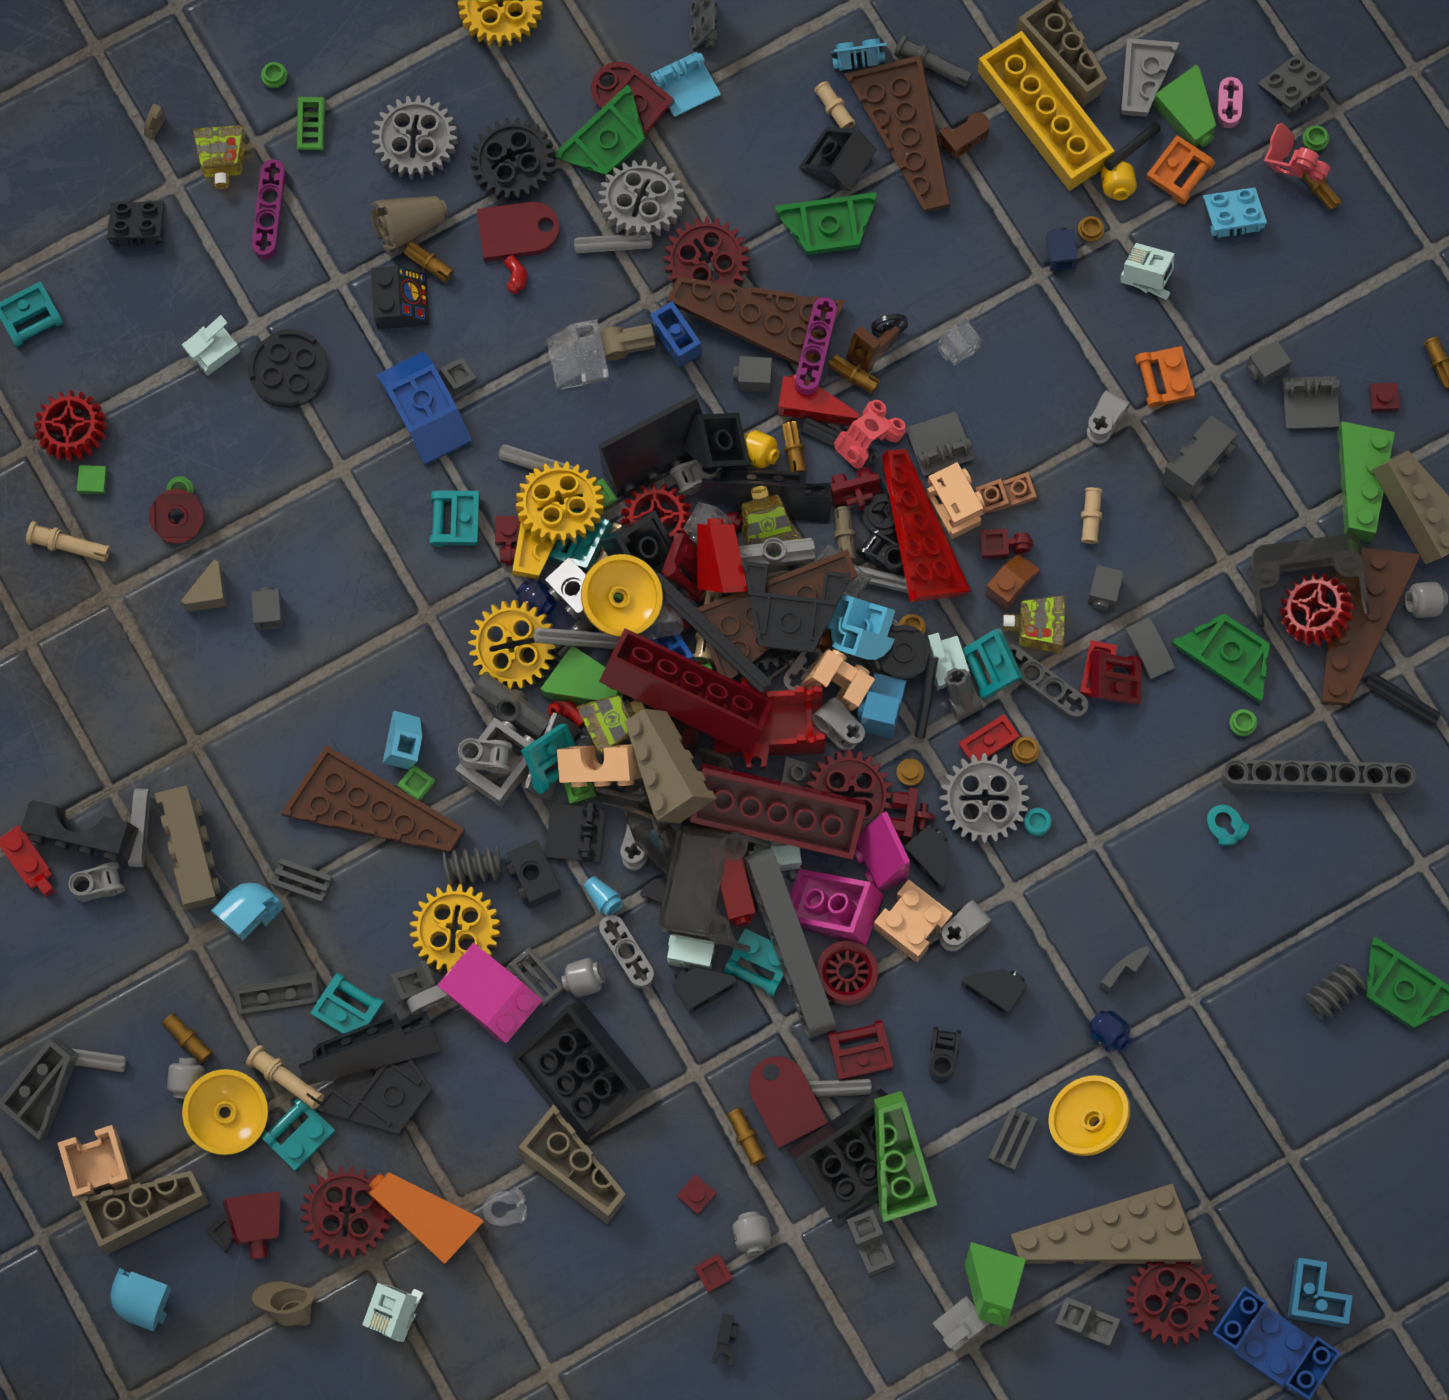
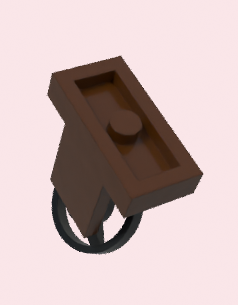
(867, 349)

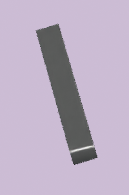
(1330, 771)
(789, 943)

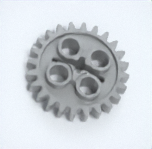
(390, 136)
(619, 192)
(983, 772)

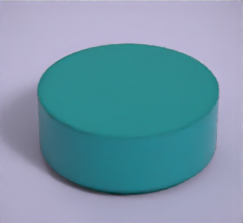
(1037, 822)

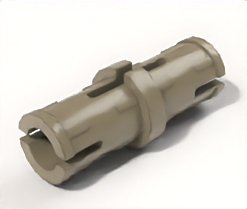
(844, 531)

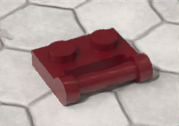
(684, 557)
(1114, 685)
(861, 1059)

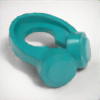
(1224, 838)

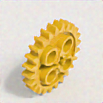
(506, 26)
(568, 523)
(508, 621)
(430, 927)

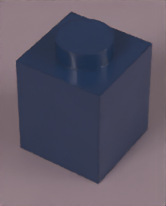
(1061, 249)

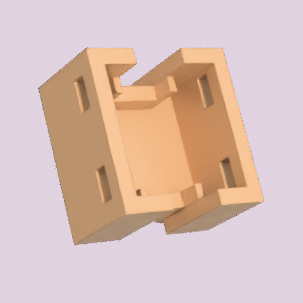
(958, 500)
(832, 667)
(912, 921)
(95, 1163)

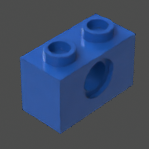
(675, 334)

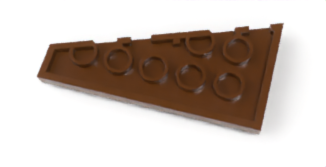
(902, 112)
(760, 316)
(734, 612)
(1349, 656)
(356, 800)

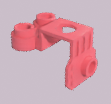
(1302, 159)
(864, 430)

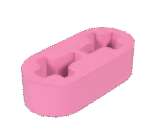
(1224, 102)

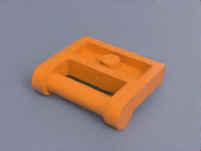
(1174, 163)
(1173, 374)

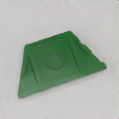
(606, 137)
(828, 223)
(1229, 653)
(1403, 987)

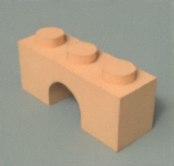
(581, 766)

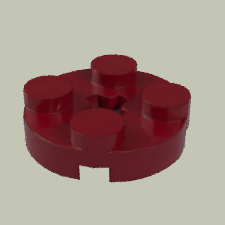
(186, 503)

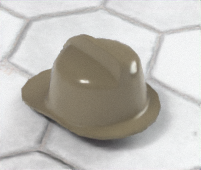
(286, 1302)

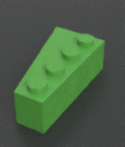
(1360, 452)
(901, 1169)

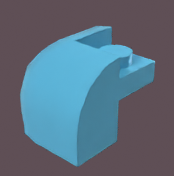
(861, 628)
(246, 908)
(139, 1299)

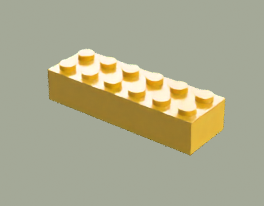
(1045, 110)

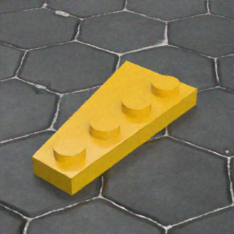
(530, 551)

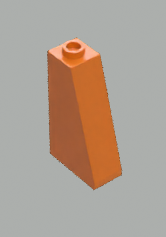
(429, 1218)

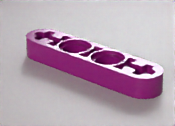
(268, 209)
(815, 346)

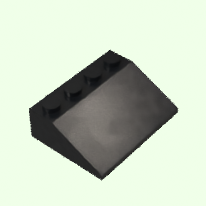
(648, 448)
(581, 1070)
(842, 1161)

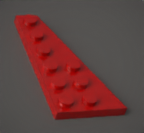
(925, 552)

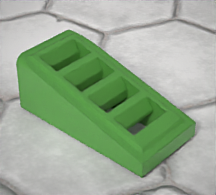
(310, 102)

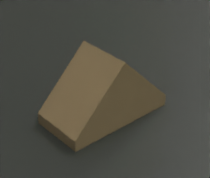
(207, 591)

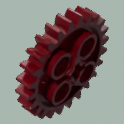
(726, 249)
(847, 770)
(321, 1209)
(1195, 1311)

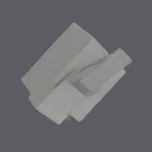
(959, 1325)

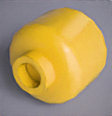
(1119, 182)
(761, 449)

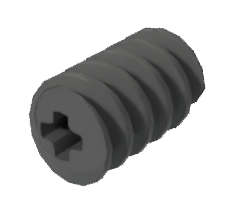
(472, 865)
(1333, 991)

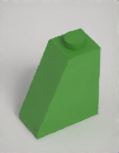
(1187, 108)
(577, 680)
(993, 1282)

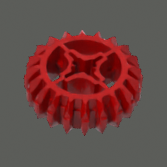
(49, 423)
(655, 496)
(1319, 590)

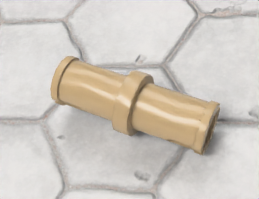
(834, 106)
(1091, 515)

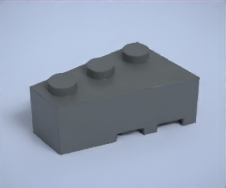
(1199, 459)
(40, 1088)

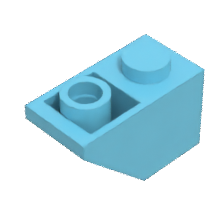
(403, 741)

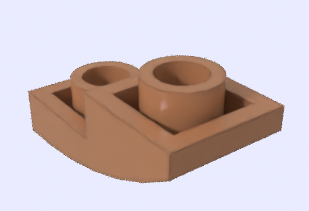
(1007, 493)

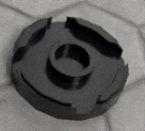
(908, 653)

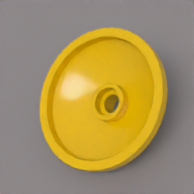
(633, 582)
(228, 1090)
(1082, 1105)

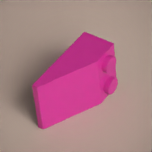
(882, 854)
(836, 905)
(489, 993)

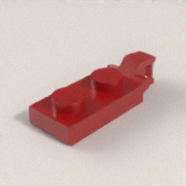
(26, 860)

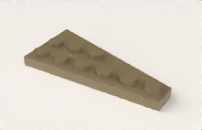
(1121, 1232)

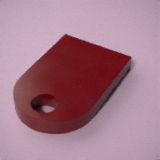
(649, 98)
(516, 230)
(786, 1101)

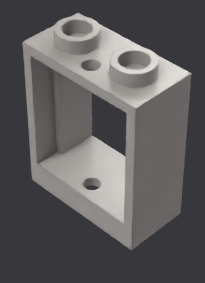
(482, 784)

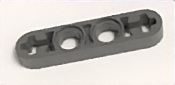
(1047, 677)

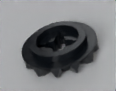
(875, 506)

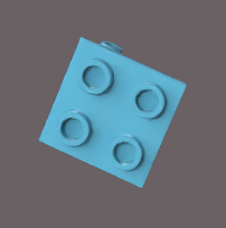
(871, 47)
(686, 83)
(1233, 211)

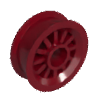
(868, 960)

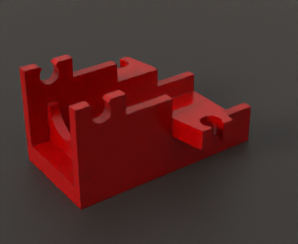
(786, 729)

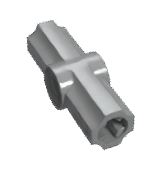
(789, 552)

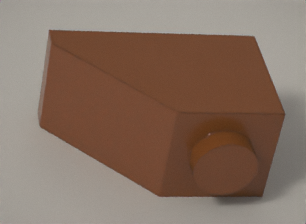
(1011, 581)

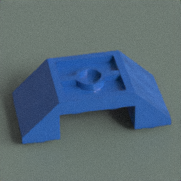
(425, 407)
(1275, 1345)

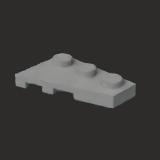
(1144, 73)

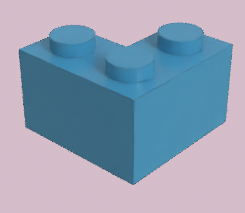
(882, 706)
(1311, 1302)

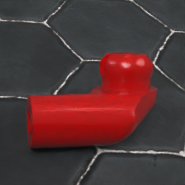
(518, 276)
(567, 709)

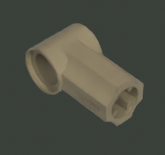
(619, 341)

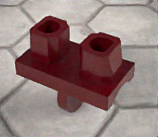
(855, 490)
(907, 802)

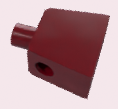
(254, 1221)

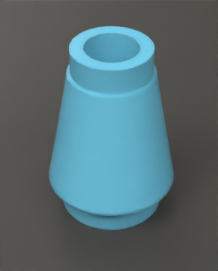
(603, 896)

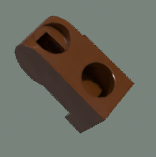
(965, 136)

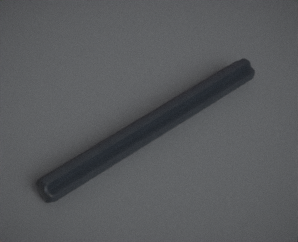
(714, 636)

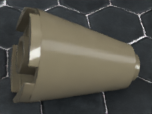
(406, 219)

